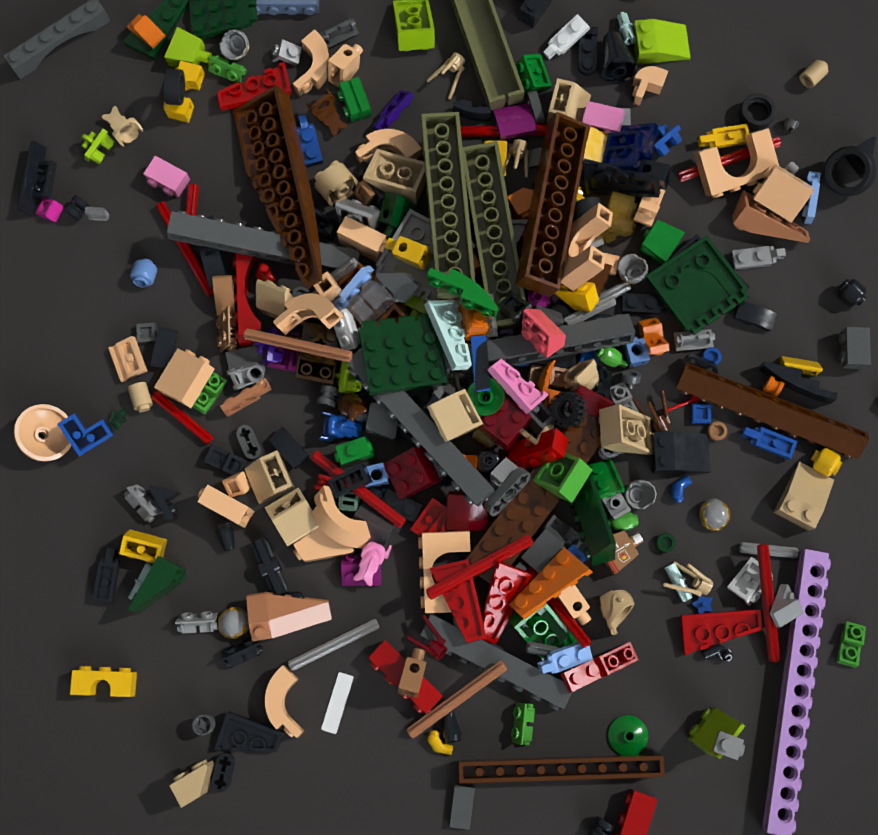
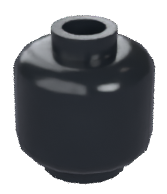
(852, 292)
(485, 468)

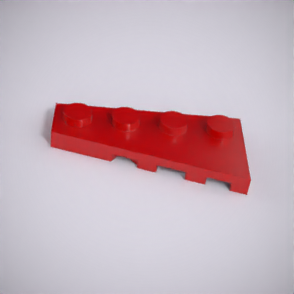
(238, 93)
(504, 588)
(462, 601)
(711, 628)

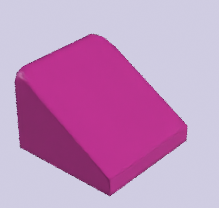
(49, 209)

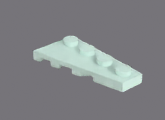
(448, 327)

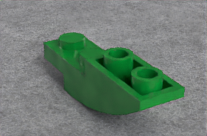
(471, 293)

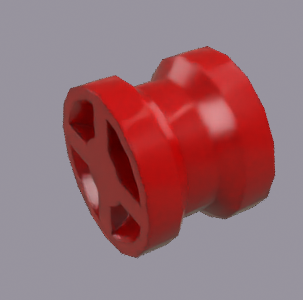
(322, 481)

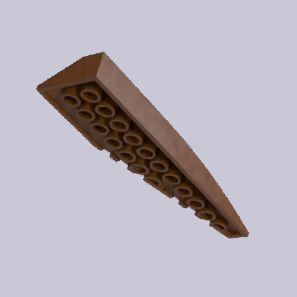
(280, 176)

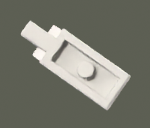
(566, 37)

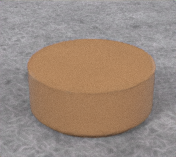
(717, 431)

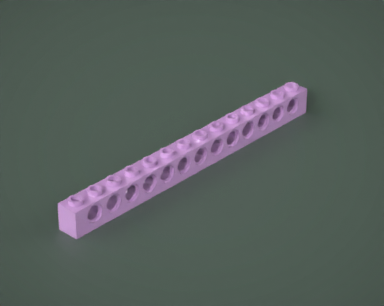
(788, 698)

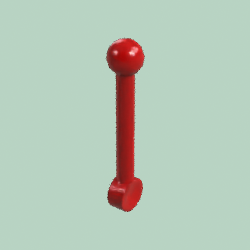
(694, 399)

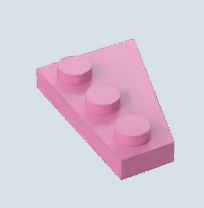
(520, 391)

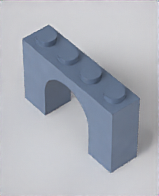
(289, 7)

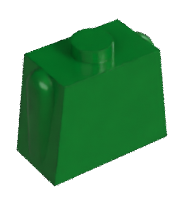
(661, 242)
(354, 452)

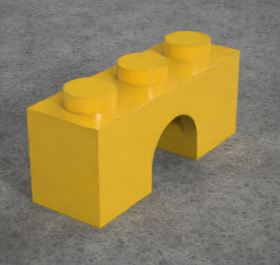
(193, 79)
(121, 682)

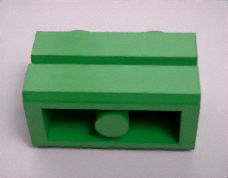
(355, 100)

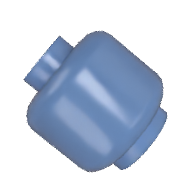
(143, 273)

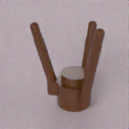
(658, 423)

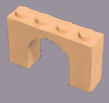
(717, 180)
(582, 260)
(433, 546)

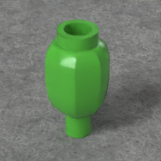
(611, 357)
(624, 522)

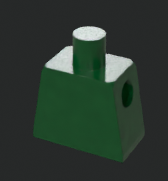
(394, 211)

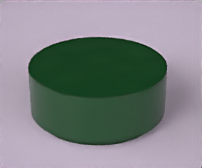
(665, 542)

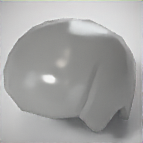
(640, 494)

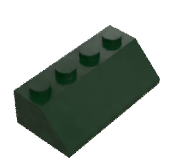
(593, 524)

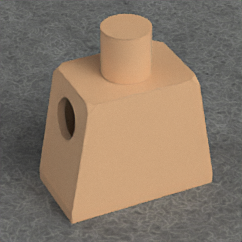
(344, 64)
(569, 597)

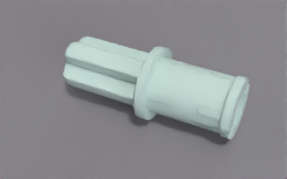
(626, 28)
(677, 579)
(139, 581)

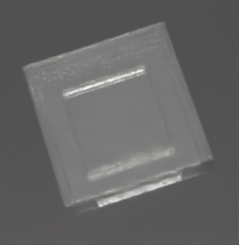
(97, 213)

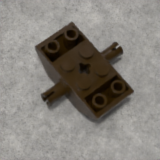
(311, 366)

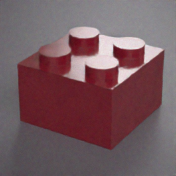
(506, 424)
(411, 472)

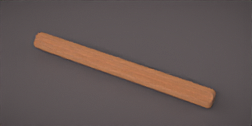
(298, 345)
(456, 699)

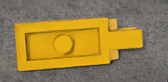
(724, 137)

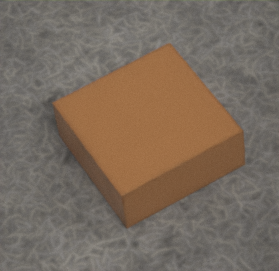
(364, 193)

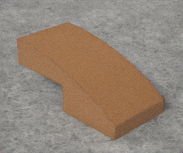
(223, 293)
(556, 379)

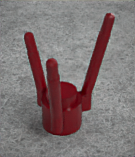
(434, 648)

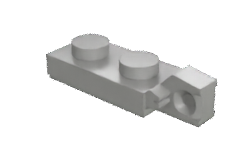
(756, 257)

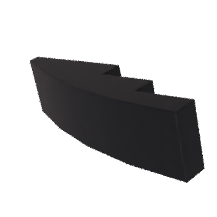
(796, 383)

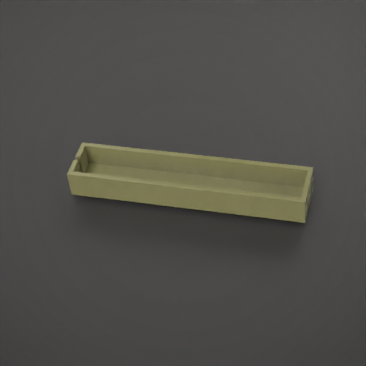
(489, 52)

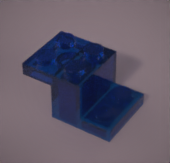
(630, 145)

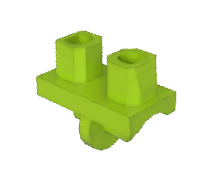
(93, 153)
(346, 381)

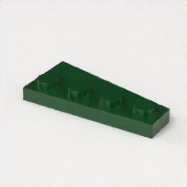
(165, 18)

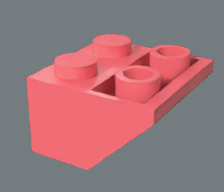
(542, 332)

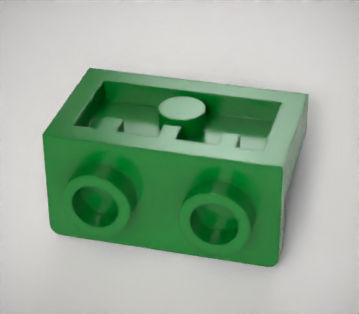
(533, 73)

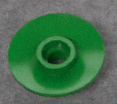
(483, 407)
(618, 731)

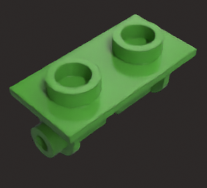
(222, 68)
(522, 714)

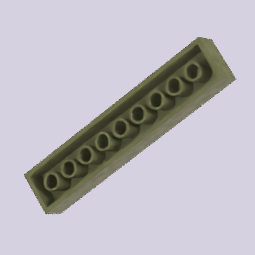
(447, 196)
(492, 225)

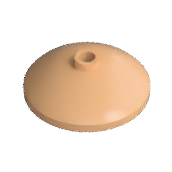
(42, 420)

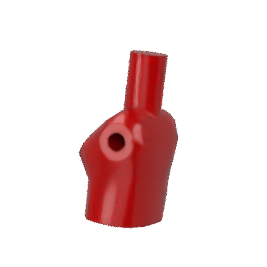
(265, 273)

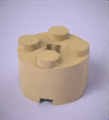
(335, 183)

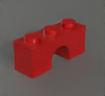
(549, 448)

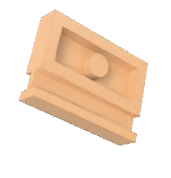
(127, 359)

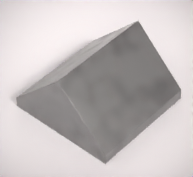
(378, 525)

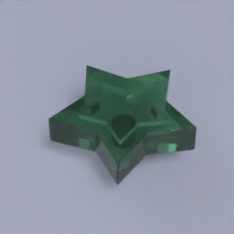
(117, 418)

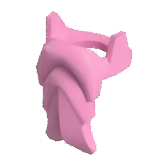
(372, 556)

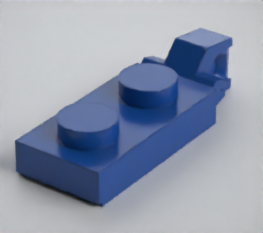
(309, 142)
(770, 441)

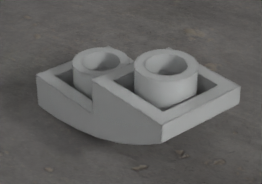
(621, 395)

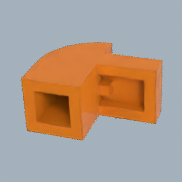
(652, 333)

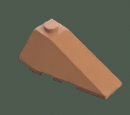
(758, 219)

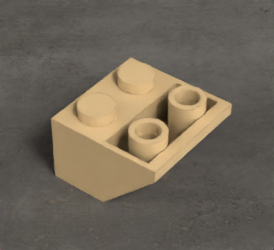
(568, 100)
(271, 298)
(454, 415)
(269, 477)
(292, 516)
(193, 785)

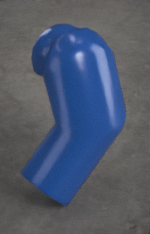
(678, 487)

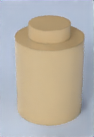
(814, 73)
(140, 396)

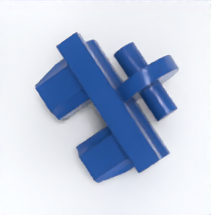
(671, 135)

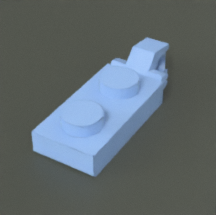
(809, 211)
(353, 286)
(565, 658)

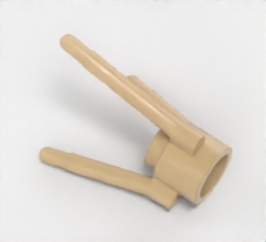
(454, 64)
(519, 150)
(701, 583)

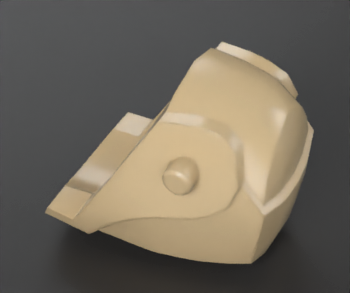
(582, 374)
(615, 608)

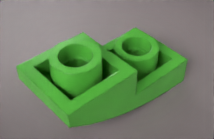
(209, 393)
(850, 644)

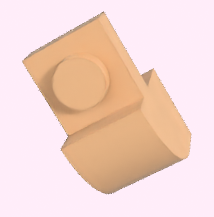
(648, 79)

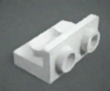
(347, 331)
(747, 582)

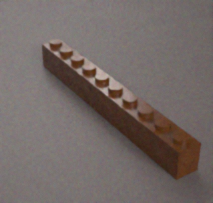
(772, 410)
(561, 768)

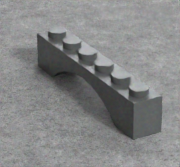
(29, 54)

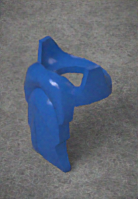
(338, 427)

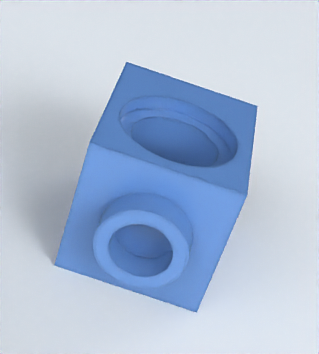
(636, 360)
(383, 480)

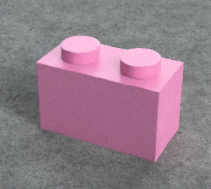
(603, 117)
(166, 176)

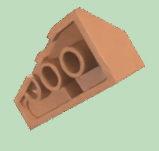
(278, 615)

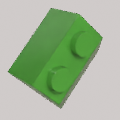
(563, 476)

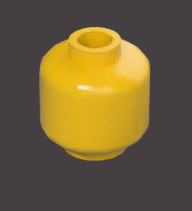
(826, 462)

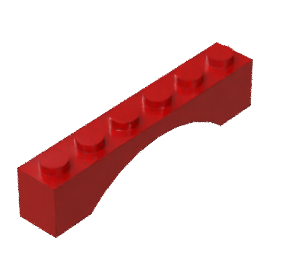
(244, 316)

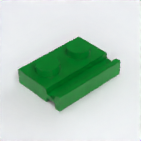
(606, 479)

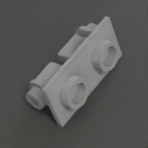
(688, 341)
(137, 496)
(188, 621)

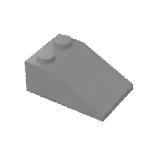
(358, 212)

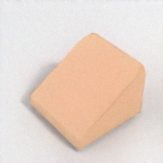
(236, 484)

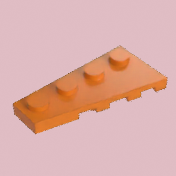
(555, 577)

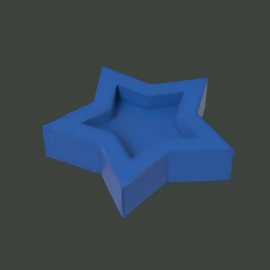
(703, 604)

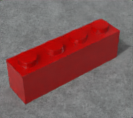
(392, 664)
(637, 813)

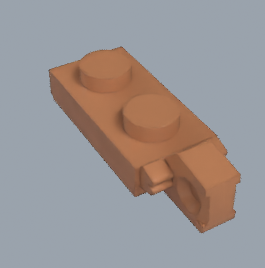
(245, 398)

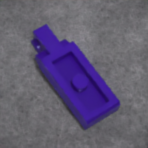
(393, 109)

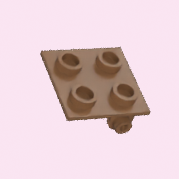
(226, 324)

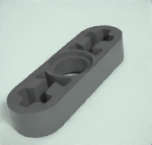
(513, 485)

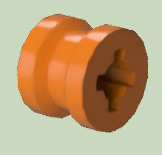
(773, 386)

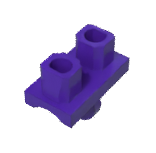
(269, 354)

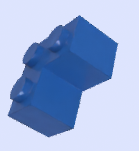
(82, 438)

